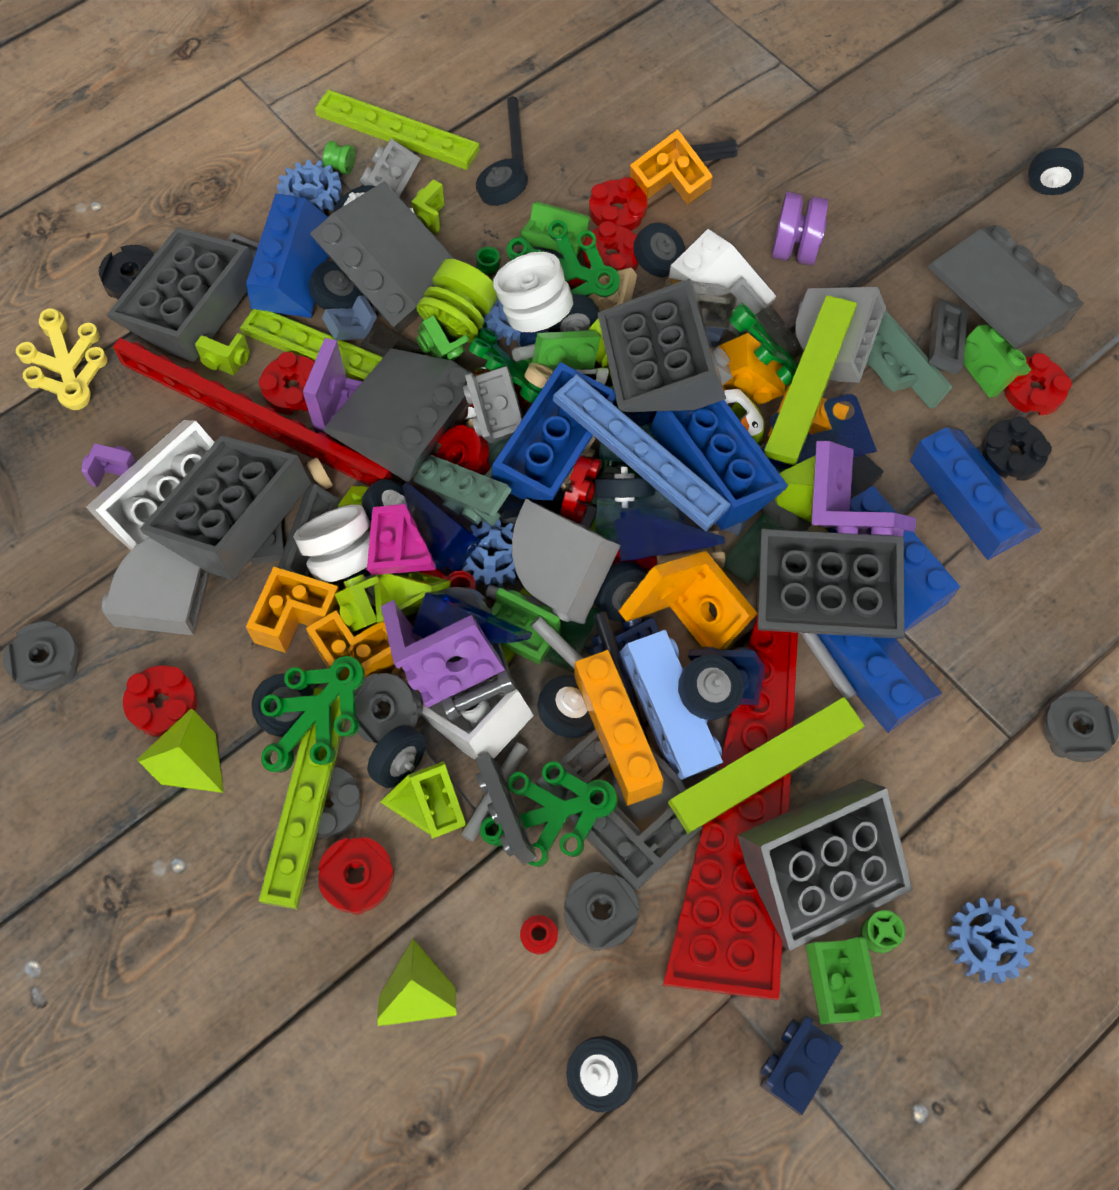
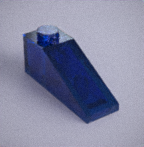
(655, 536)
(451, 540)
(442, 610)

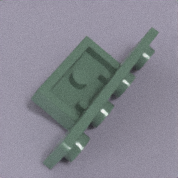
(904, 365)
(463, 490)

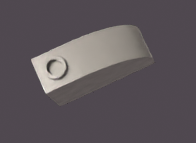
(861, 332)
(560, 560)
(156, 591)

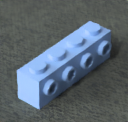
(679, 734)

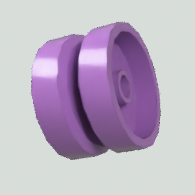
(800, 228)

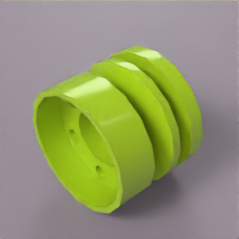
(458, 299)

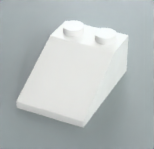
(718, 262)
(483, 726)

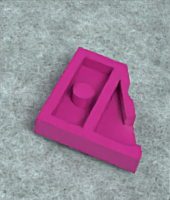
(396, 542)

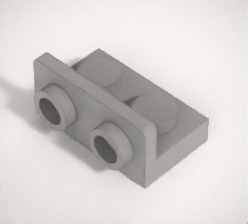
(392, 165)

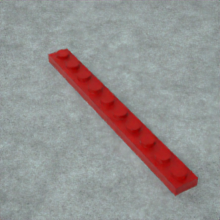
(245, 411)

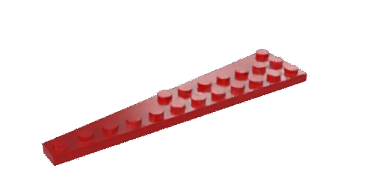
(724, 928)

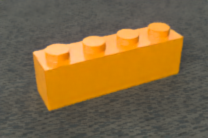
(618, 728)

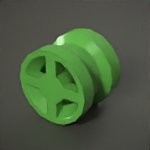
(339, 157)
(888, 926)

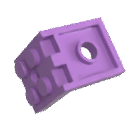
(327, 386)
(833, 497)
(427, 658)

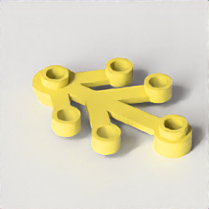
(55, 326)

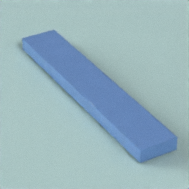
(641, 452)

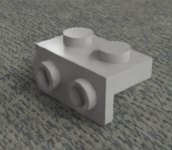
(494, 404)

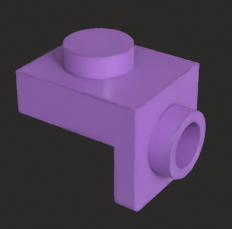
(106, 459)

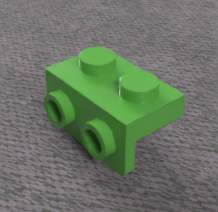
(542, 215)
(434, 341)
(570, 348)
(993, 360)
(518, 611)
(843, 981)

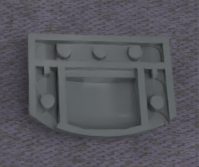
(633, 837)

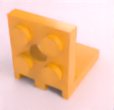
(687, 589)

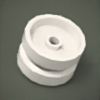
(533, 291)
(335, 543)

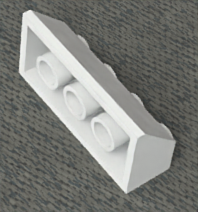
(149, 482)

